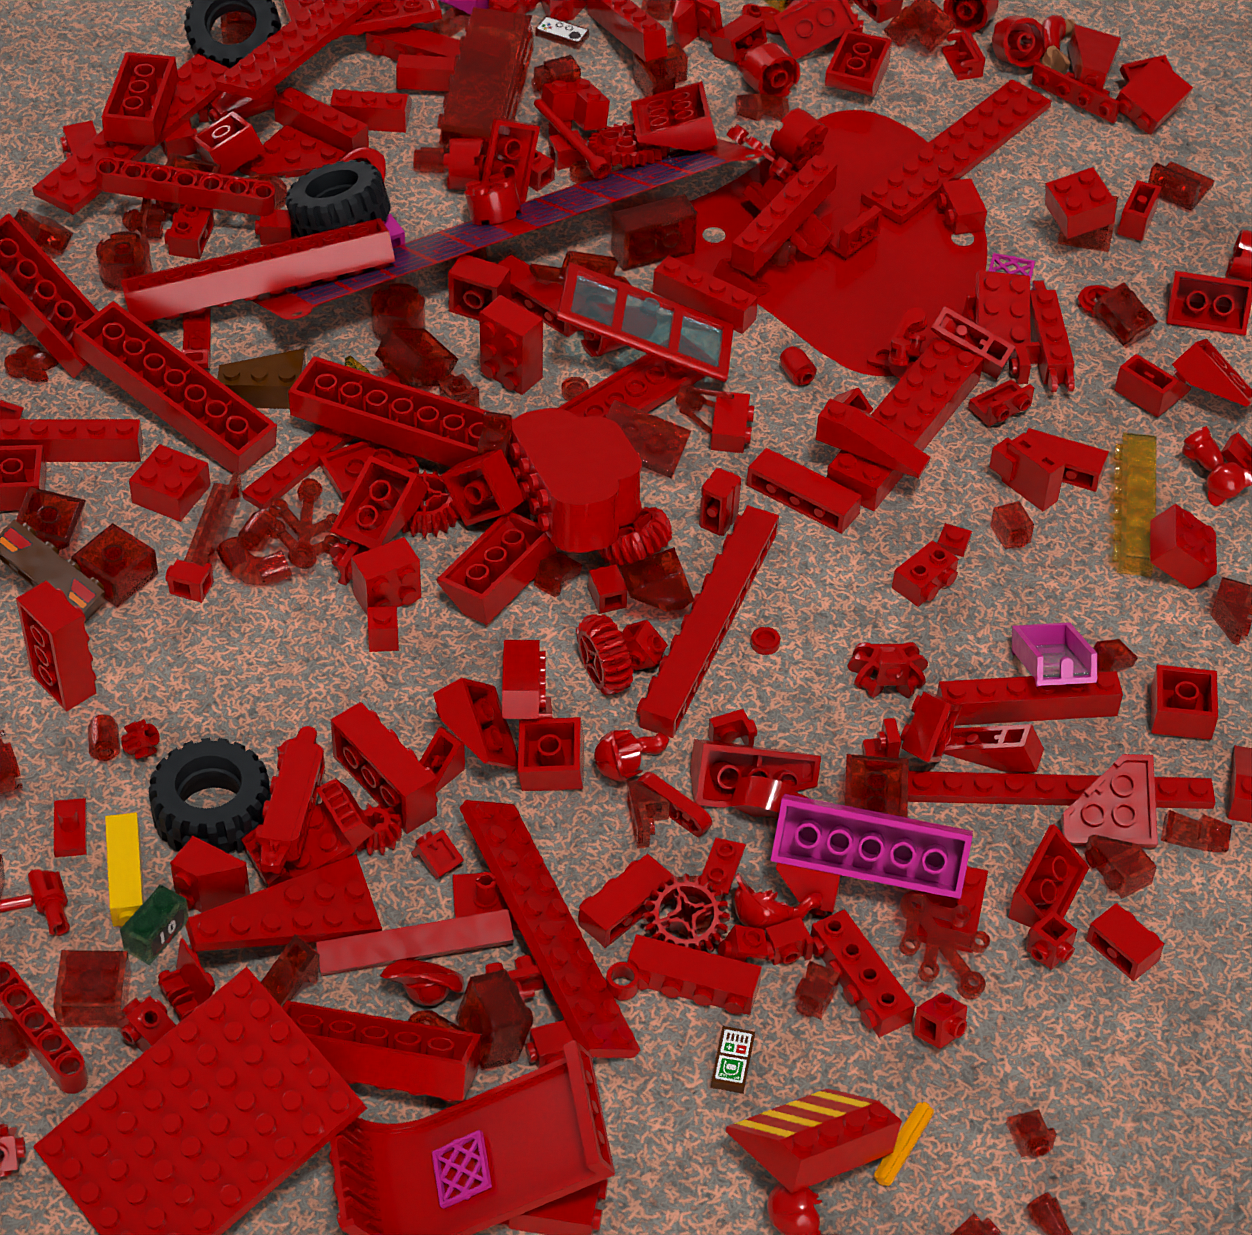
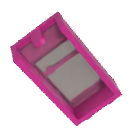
(1054, 653)

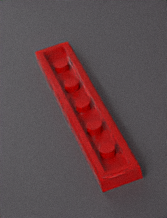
(415, 942)

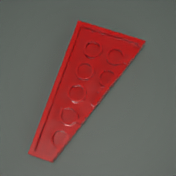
(314, 905)

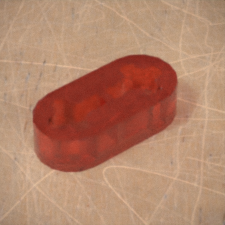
(451, 22)

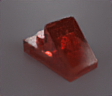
(644, 809)
(292, 968)

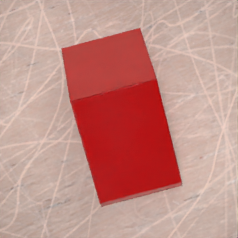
(444, 757)

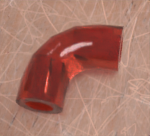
(250, 568)

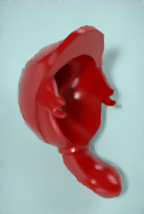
(620, 753)
(762, 911)
(794, 1212)

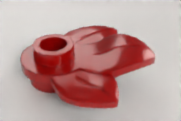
(765, 13)

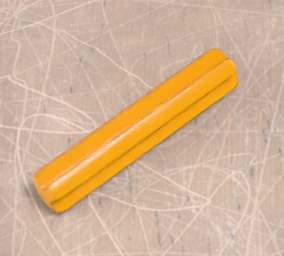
(905, 1143)

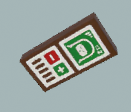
(733, 1059)

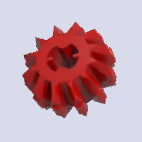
(386, 827)

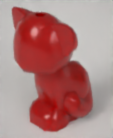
(1225, 479)

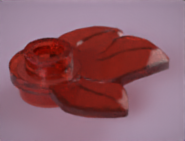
(30, 363)

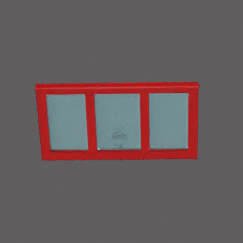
(646, 322)

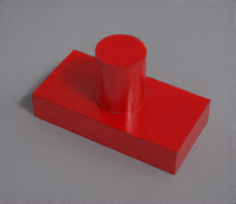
(70, 827)

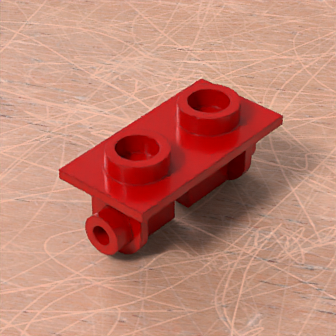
(722, 864)

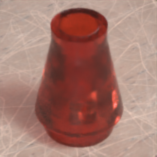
(1048, 1215)

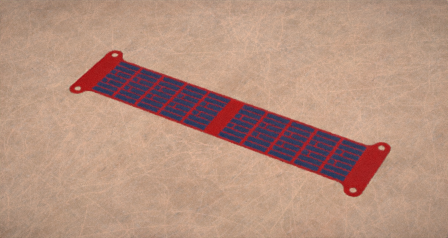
(534, 215)

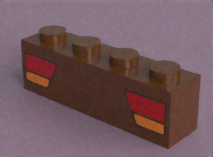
(41, 561)

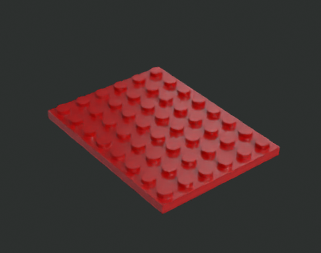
(202, 1120)

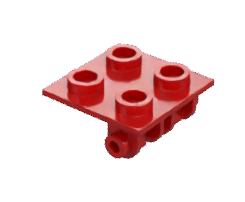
(188, 984)

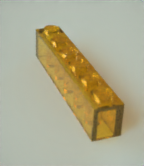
(1135, 503)

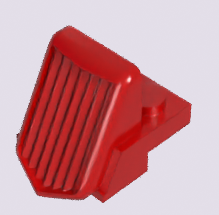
(695, 19)

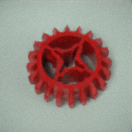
(439, 509)
(639, 538)
(605, 654)
(699, 911)

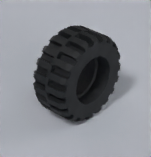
(205, 13)
(337, 197)
(204, 767)

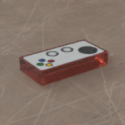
(562, 32)

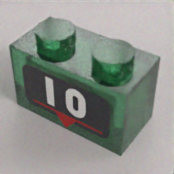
(154, 924)

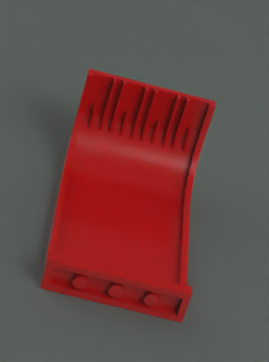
(540, 1143)

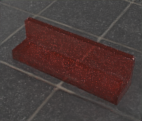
(215, 521)

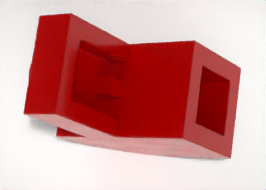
(760, 796)

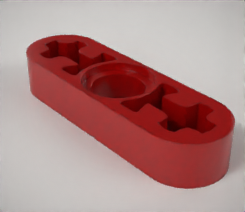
(681, 808)

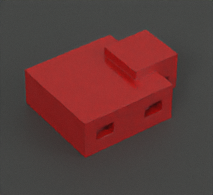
(1029, 470)

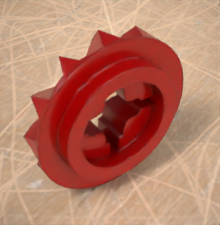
(1087, 297)

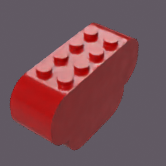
(576, 476)

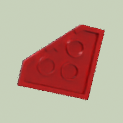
(292, 155)
(1117, 805)

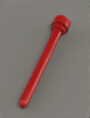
(598, 166)

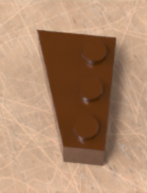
(264, 379)

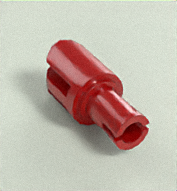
(50, 898)

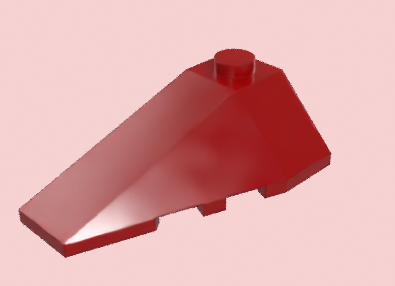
(867, 437)
(720, 764)

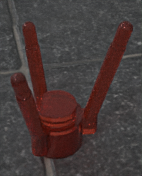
(691, 399)

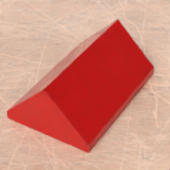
(512, 152)
(1048, 880)

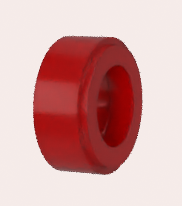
(765, 640)

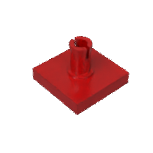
(477, 895)

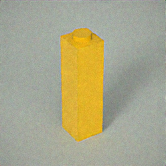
(124, 866)

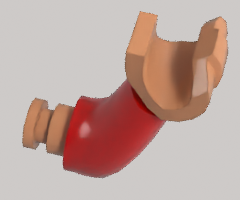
(1057, 29)

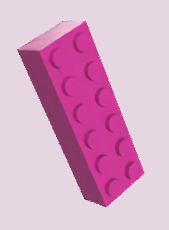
(872, 846)

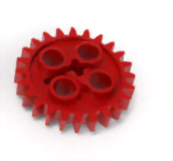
(621, 146)

